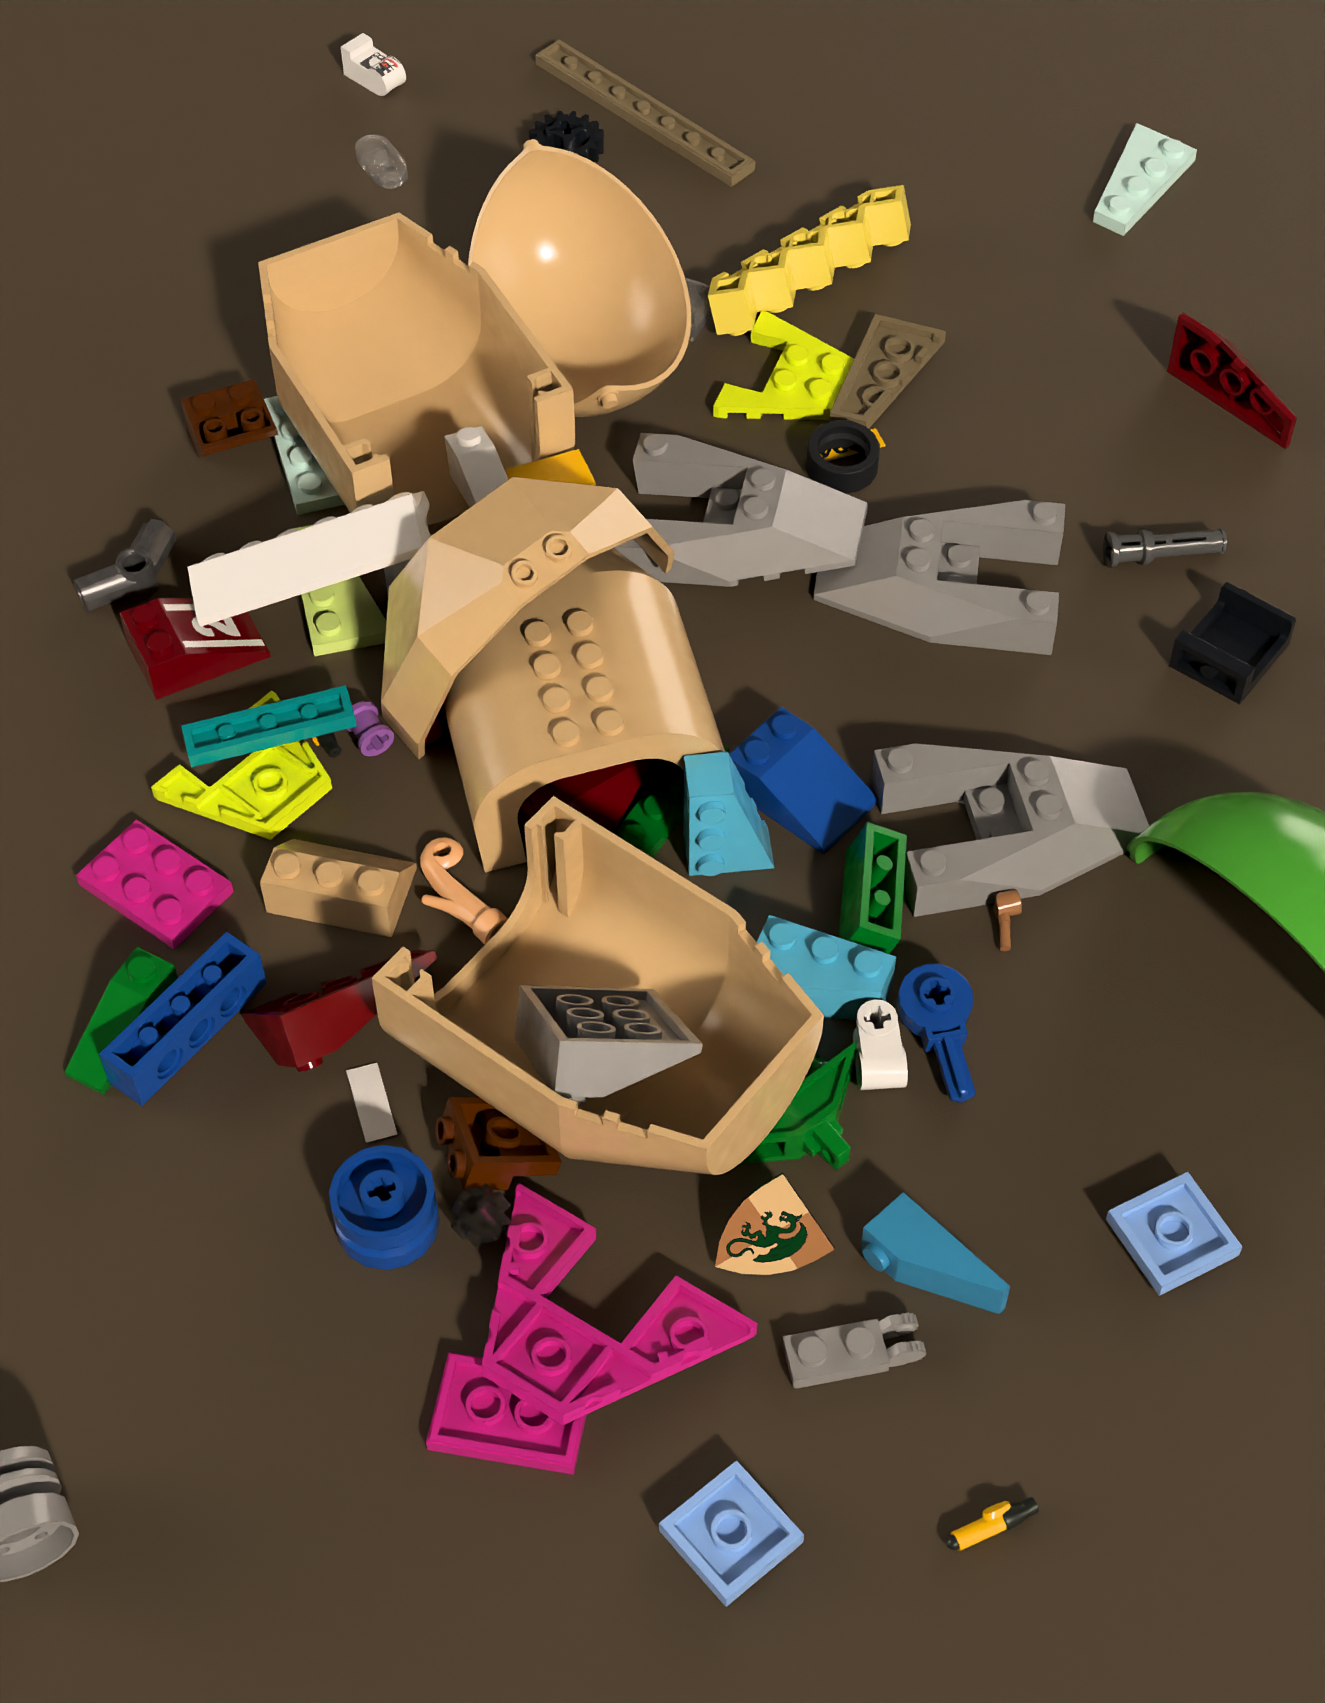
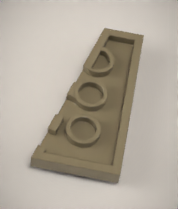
(883, 367)

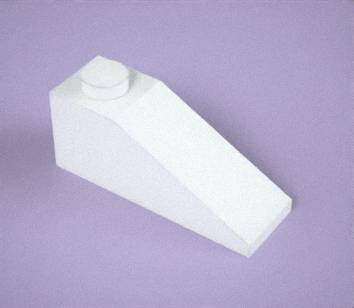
(474, 463)

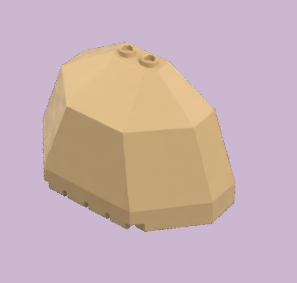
(482, 574)

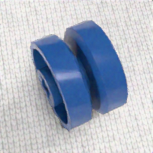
(384, 1207)

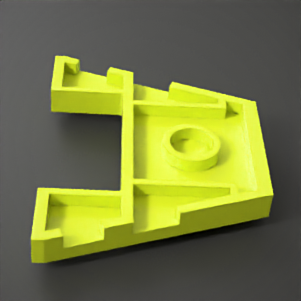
(801, 382)
(258, 793)

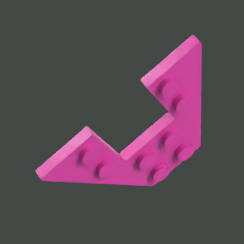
(565, 1362)

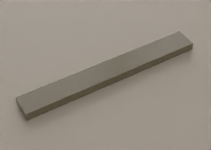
(646, 113)

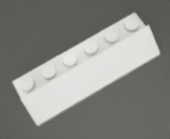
(309, 557)

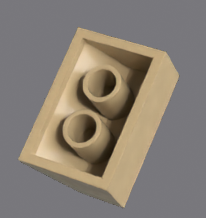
(336, 886)

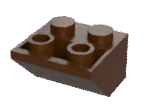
(227, 418)

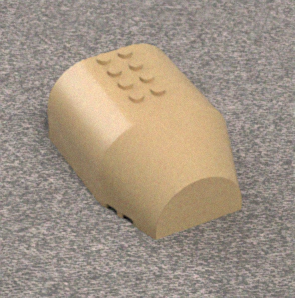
(393, 348)
(573, 687)
(618, 920)

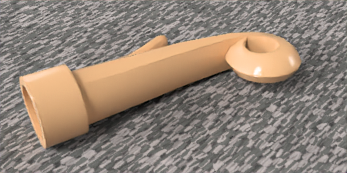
(455, 897)

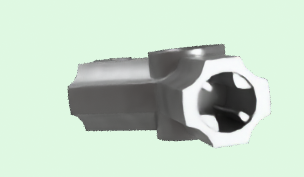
(134, 569)

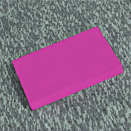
(491, 1424)

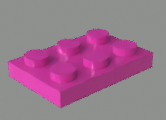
(155, 884)

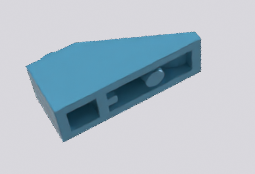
(928, 1257)

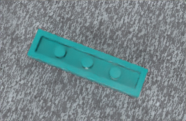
(268, 726)

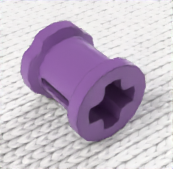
(372, 734)

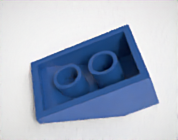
(801, 781)

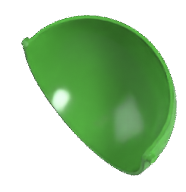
(1262, 847)

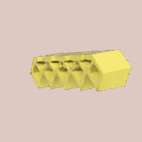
(808, 259)

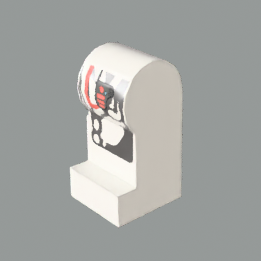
(371, 66)

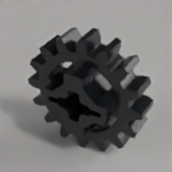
(570, 134)

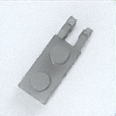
(850, 1350)

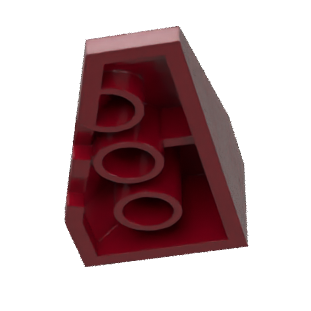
(1225, 377)
(597, 794)
(314, 1024)

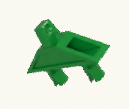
(813, 1116)

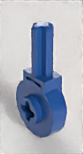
(936, 1006)

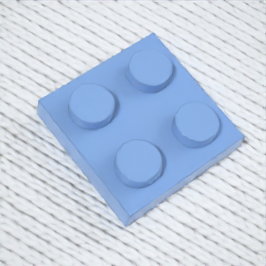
(1173, 1233)
(731, 1533)

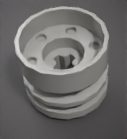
(33, 1516)

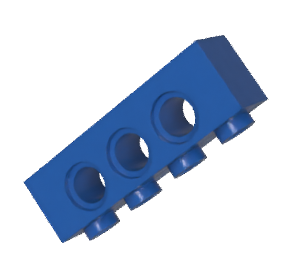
(183, 1018)

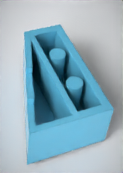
(721, 819)
(828, 968)

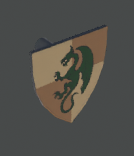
(771, 1232)

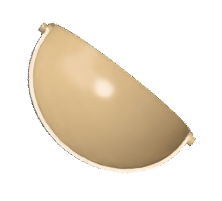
(585, 275)

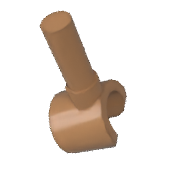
(1006, 905)

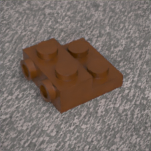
(490, 1146)

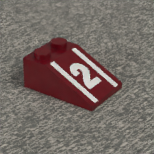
(180, 653)

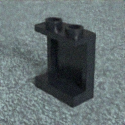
(1233, 643)

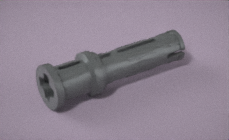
(1146, 546)

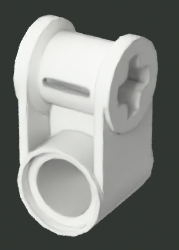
(879, 1051)

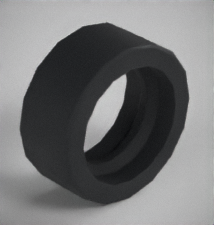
(845, 435)

